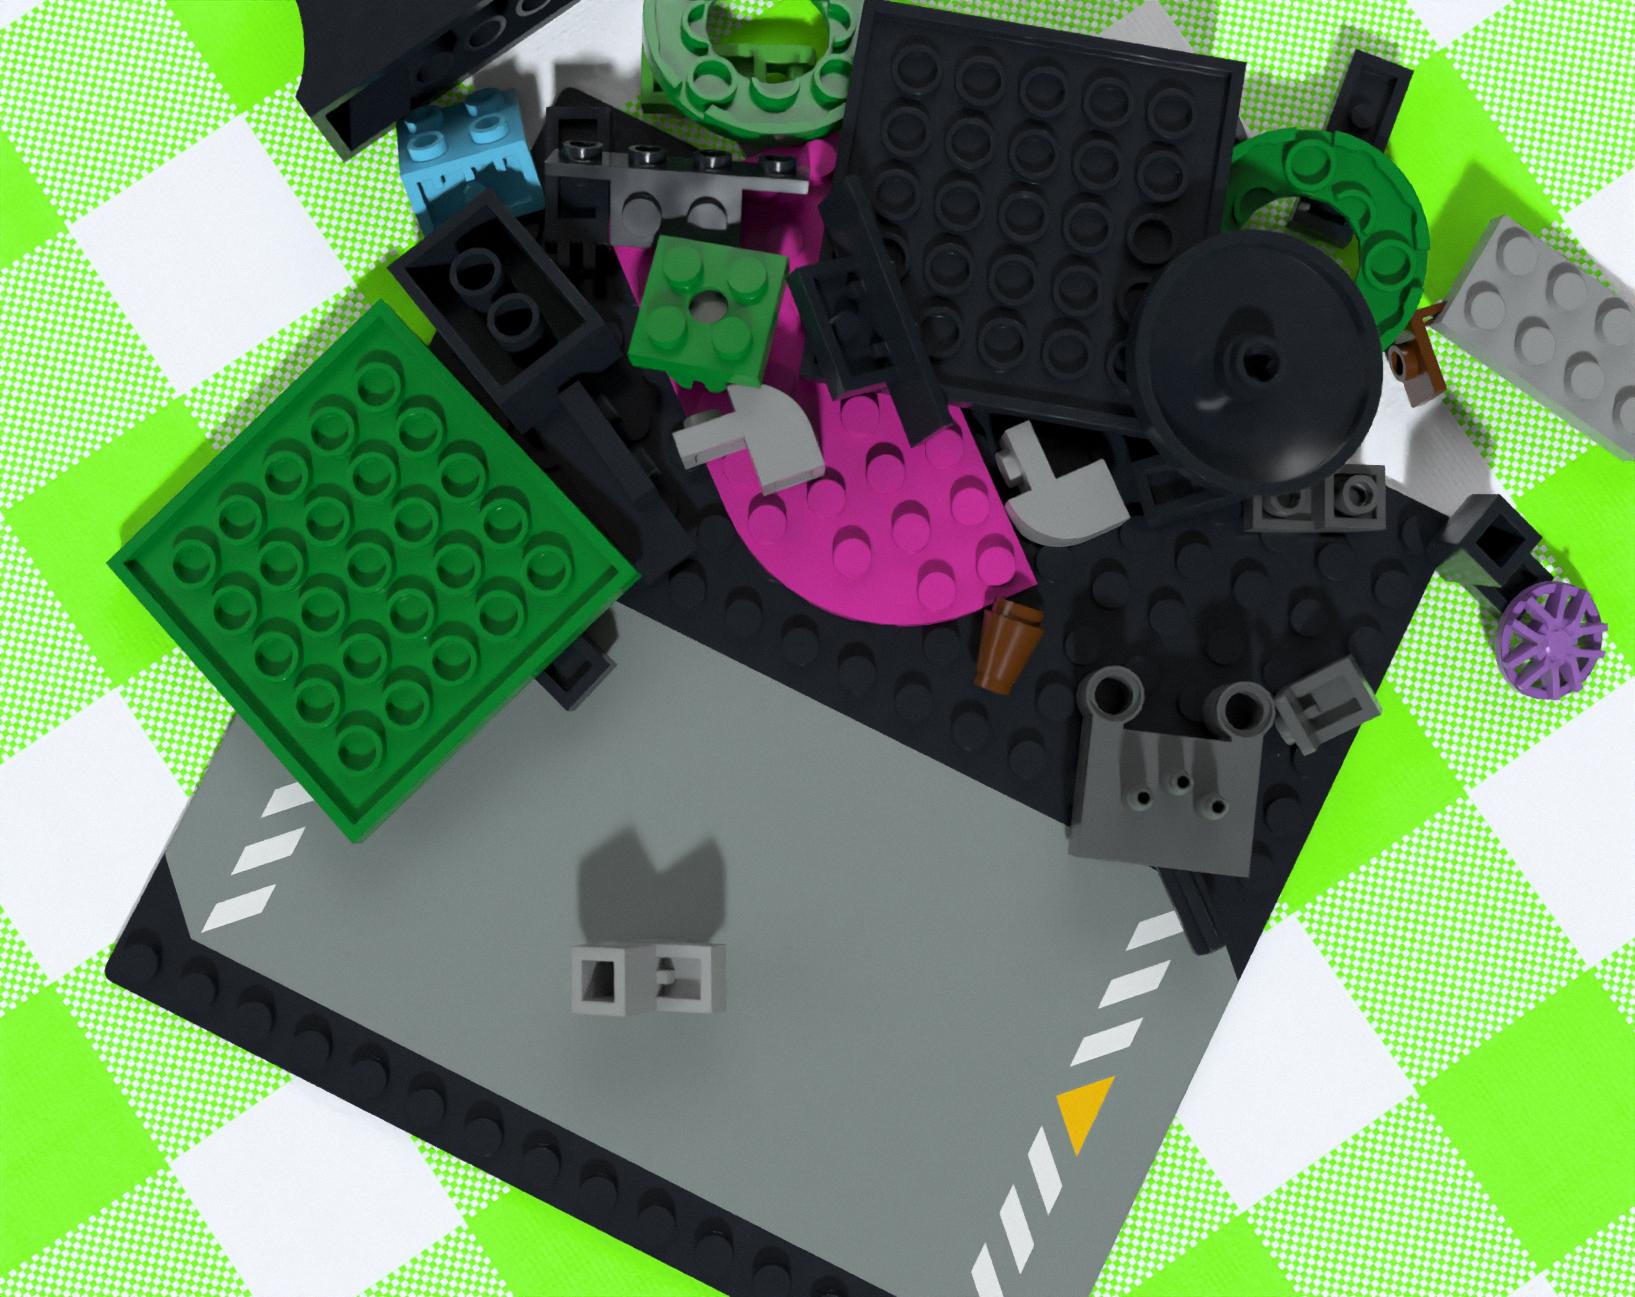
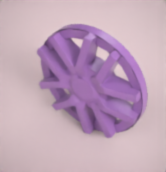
(1550, 640)

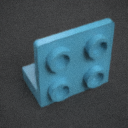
(462, 151)

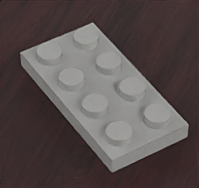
(1547, 332)

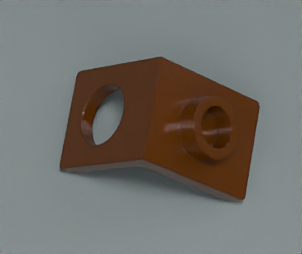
(1414, 359)

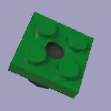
(709, 313)

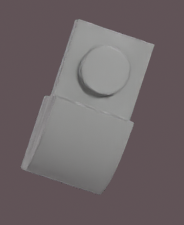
(767, 425)
(1053, 509)
(648, 976)

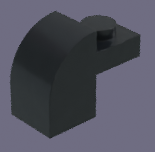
(1488, 552)

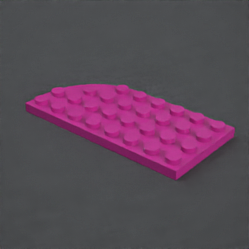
(888, 525)

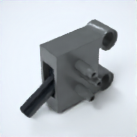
(1170, 796)

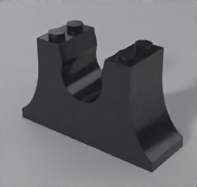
(387, 57)

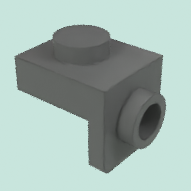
(1324, 705)

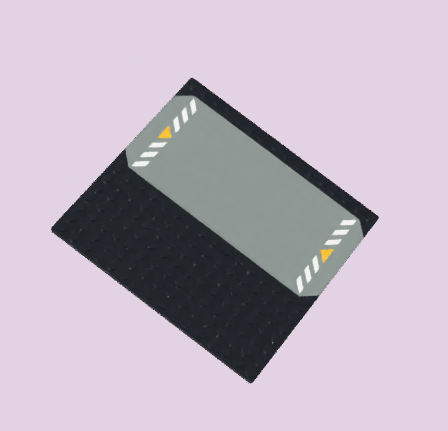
(932, 1010)

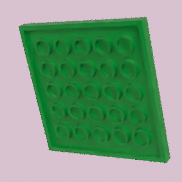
(372, 571)

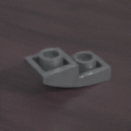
(1344, 502)

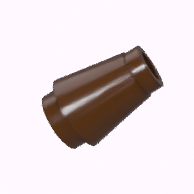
(1006, 643)

